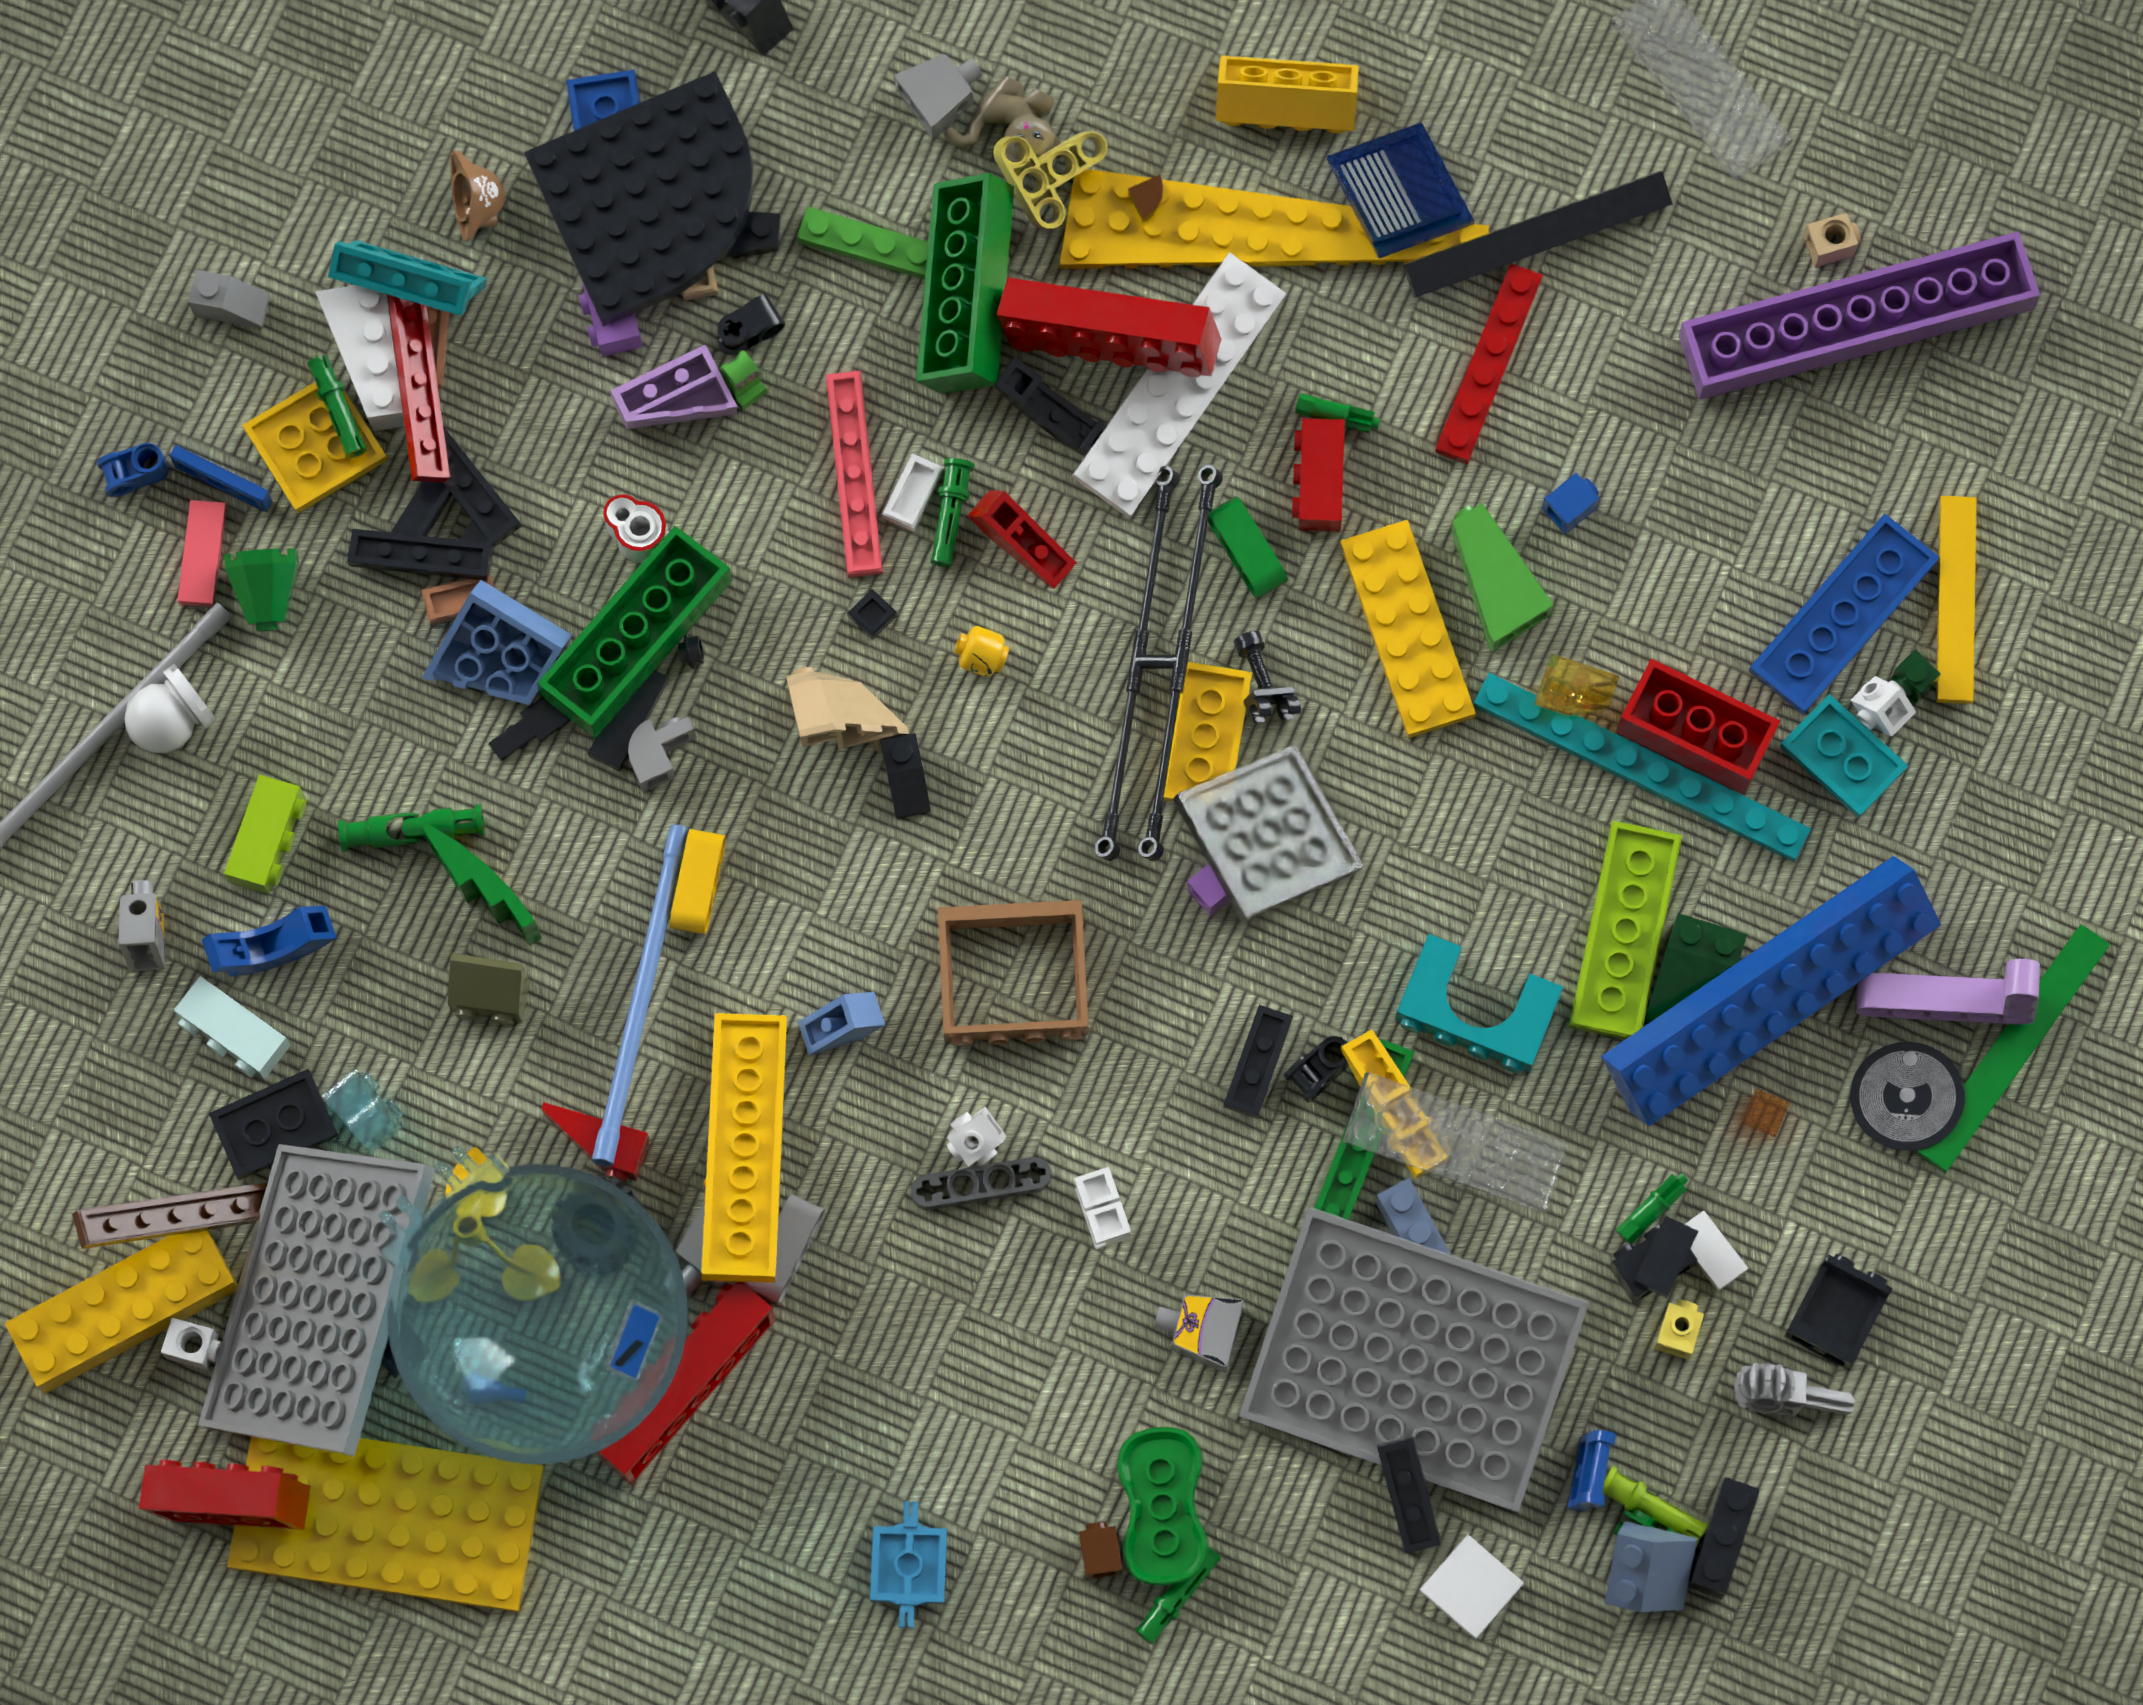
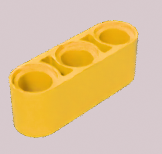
(697, 881)

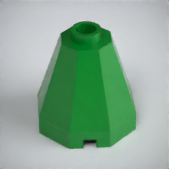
(263, 584)

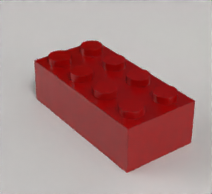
(1697, 726)
(224, 1495)

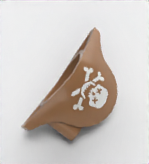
(475, 194)

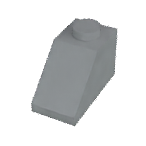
(227, 300)

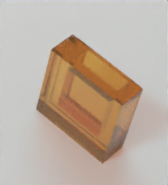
(1765, 1113)

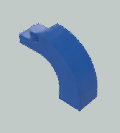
(271, 945)

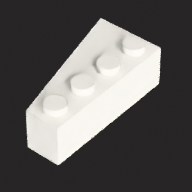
(365, 341)

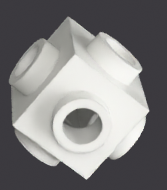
(1883, 706)
(984, 1128)

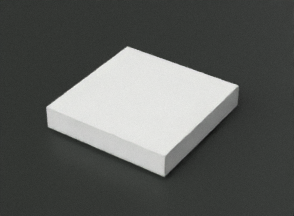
(1471, 1587)

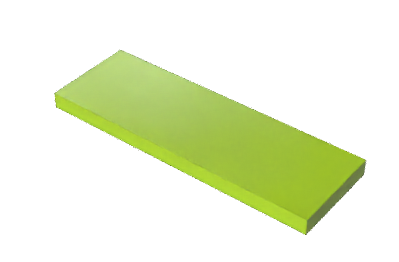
(1625, 930)

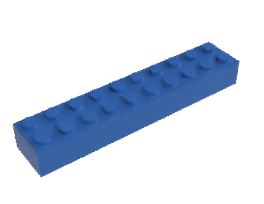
(1771, 990)

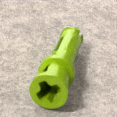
(1635, 1496)

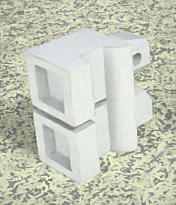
(1102, 1208)

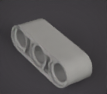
(795, 1232)

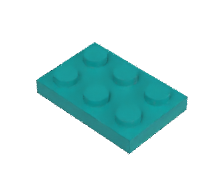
(1843, 756)

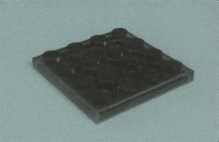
(1268, 833)

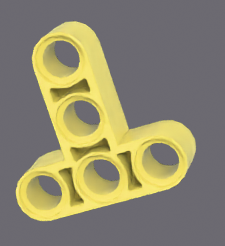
(1043, 172)

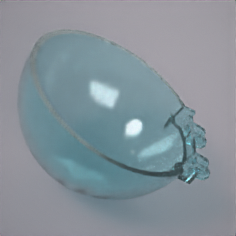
(514, 1304)

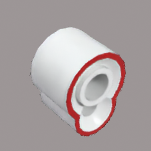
(635, 526)

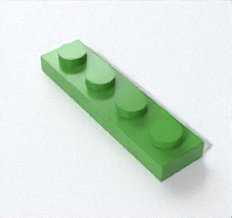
(864, 242)

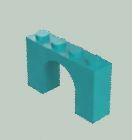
(1511, 1042)

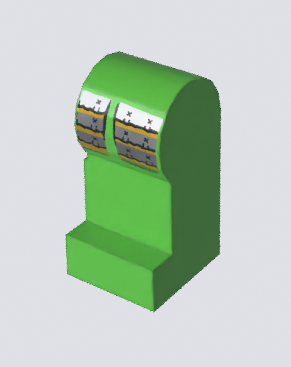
(743, 380)

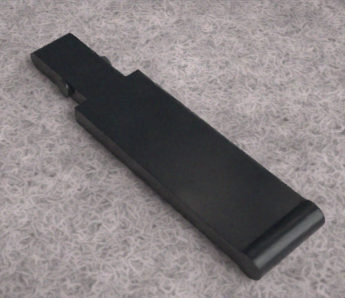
(538, 721)

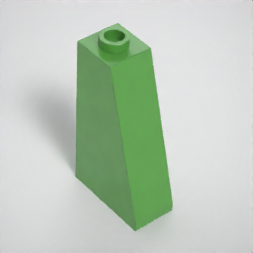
(1498, 579)

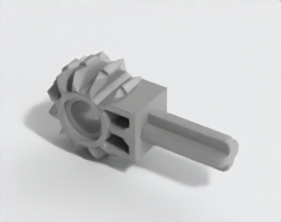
(1785, 1392)

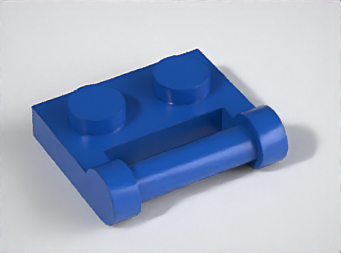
(1590, 1470)

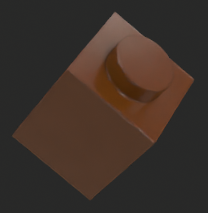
(1100, 1551)

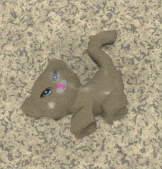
(1008, 107)

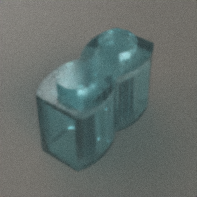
(363, 1110)

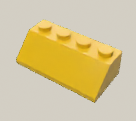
(1287, 94)

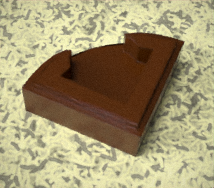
(1147, 197)

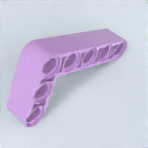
(1954, 998)

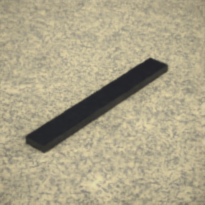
(1537, 234)

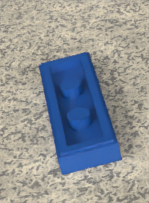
(221, 478)

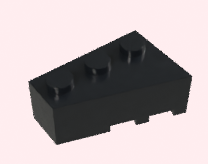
(759, 21)

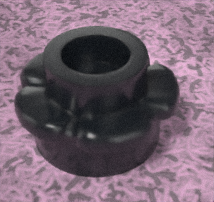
(691, 651)

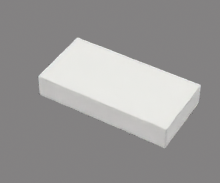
(913, 492)
(1714, 1253)

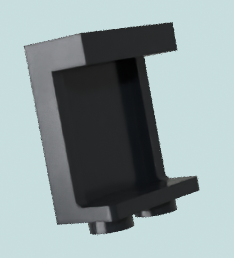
(1838, 1311)

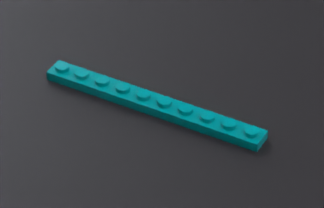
(1643, 768)

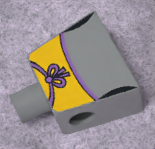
(142, 928)
(1203, 1328)

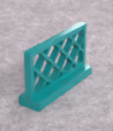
(404, 276)

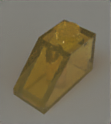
(1575, 687)

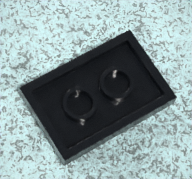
(279, 1114)

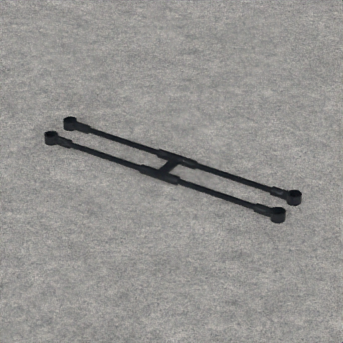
(1177, 662)

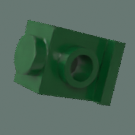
(1915, 677)

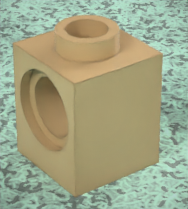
(1824, 252)

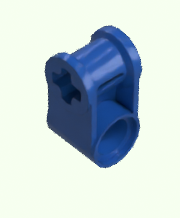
(130, 469)

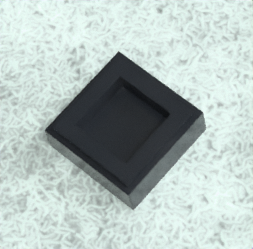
(872, 614)

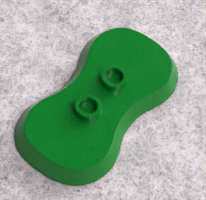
(1163, 1532)

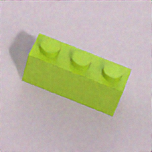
(265, 834)

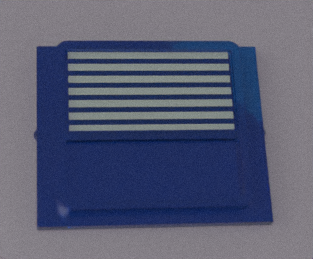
(1400, 190)

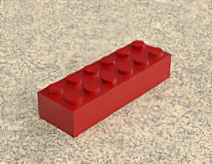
(1109, 327)
(707, 1359)

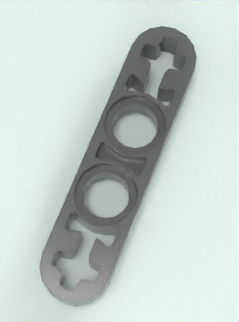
(980, 1177)

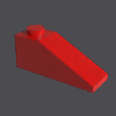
(1021, 537)
(583, 1133)

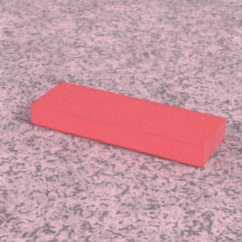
(202, 553)

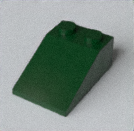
(1691, 960)

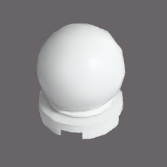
(165, 714)

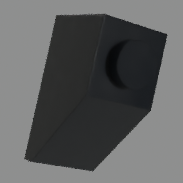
(905, 776)

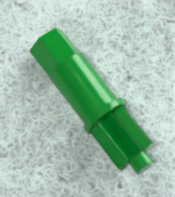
(1319, 408)
(1652, 1208)

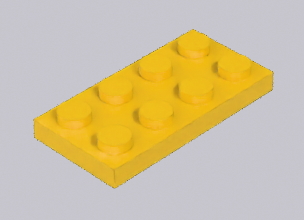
(1207, 726)

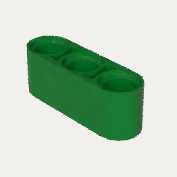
(1246, 547)

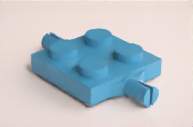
(908, 1565)

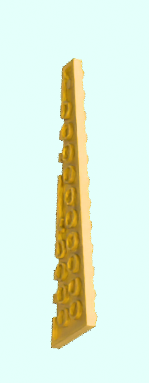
(1207, 223)

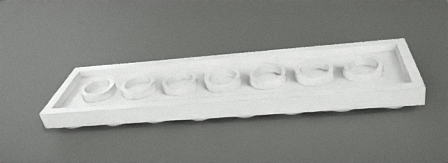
(1168, 403)

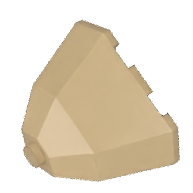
(839, 709)

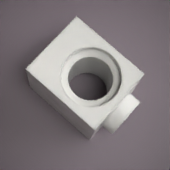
(177, 1336)

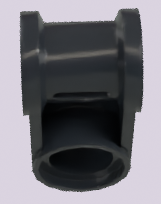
(753, 322)
(1317, 1069)

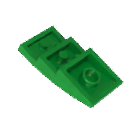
(477, 879)

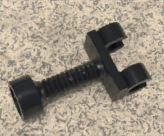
(1260, 701)

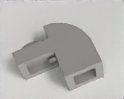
(649, 747)

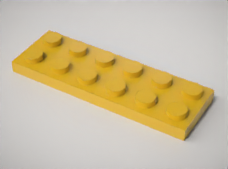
(1407, 629)

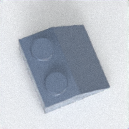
(1650, 1569)

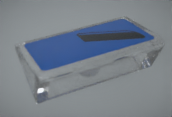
(633, 1341)

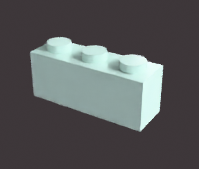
(231, 1029)

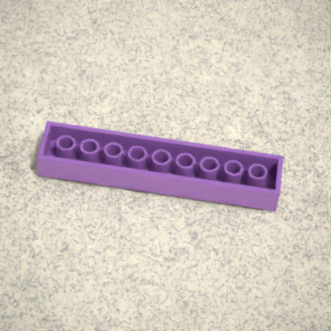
(1859, 315)

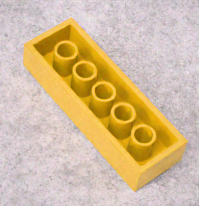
(120, 1307)

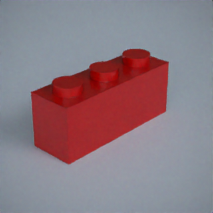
(1319, 474)

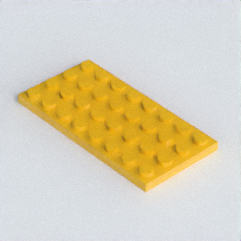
(401, 1522)

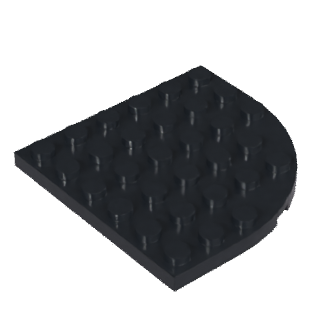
(649, 195)

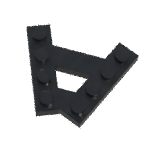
(412, 551)

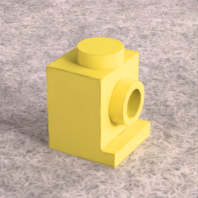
(1675, 1341)

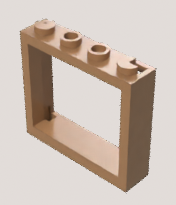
(1005, 916)

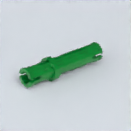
(334, 400)
(1168, 1606)

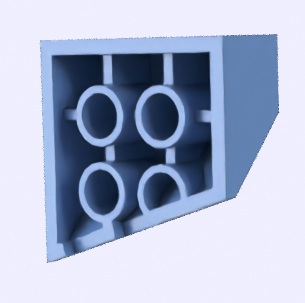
(497, 647)

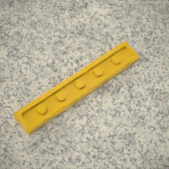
(1956, 599)

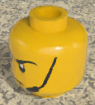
(981, 651)

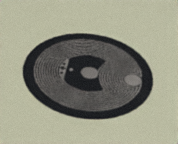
(1907, 1096)

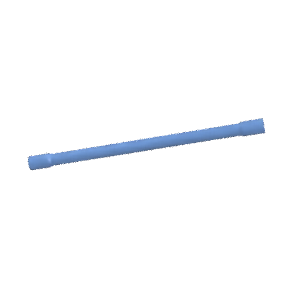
(609, 1134)

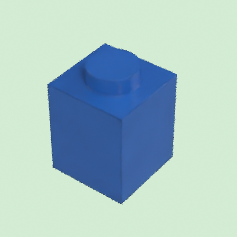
(1571, 502)

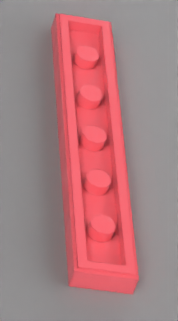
(854, 474)

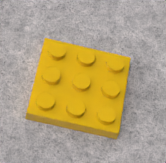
(304, 449)

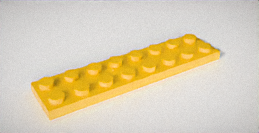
(744, 1148)

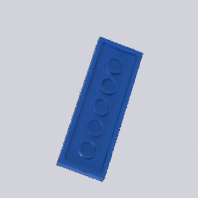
(1844, 614)

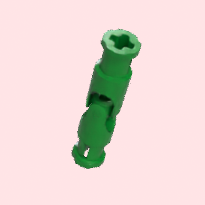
(376, 828)

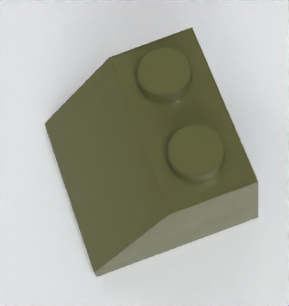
(487, 989)

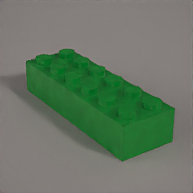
(965, 283)
(634, 631)

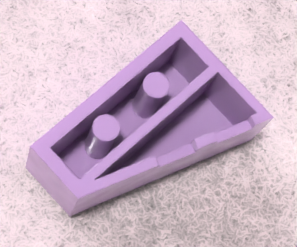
(675, 393)

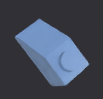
(841, 1022)

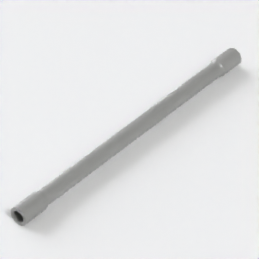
(202, 631)

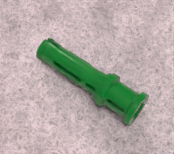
(952, 493)

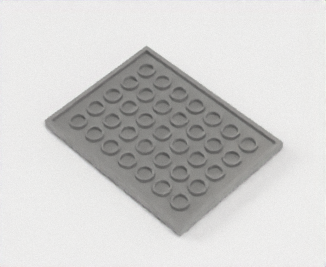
(312, 1300)
(1417, 1343)

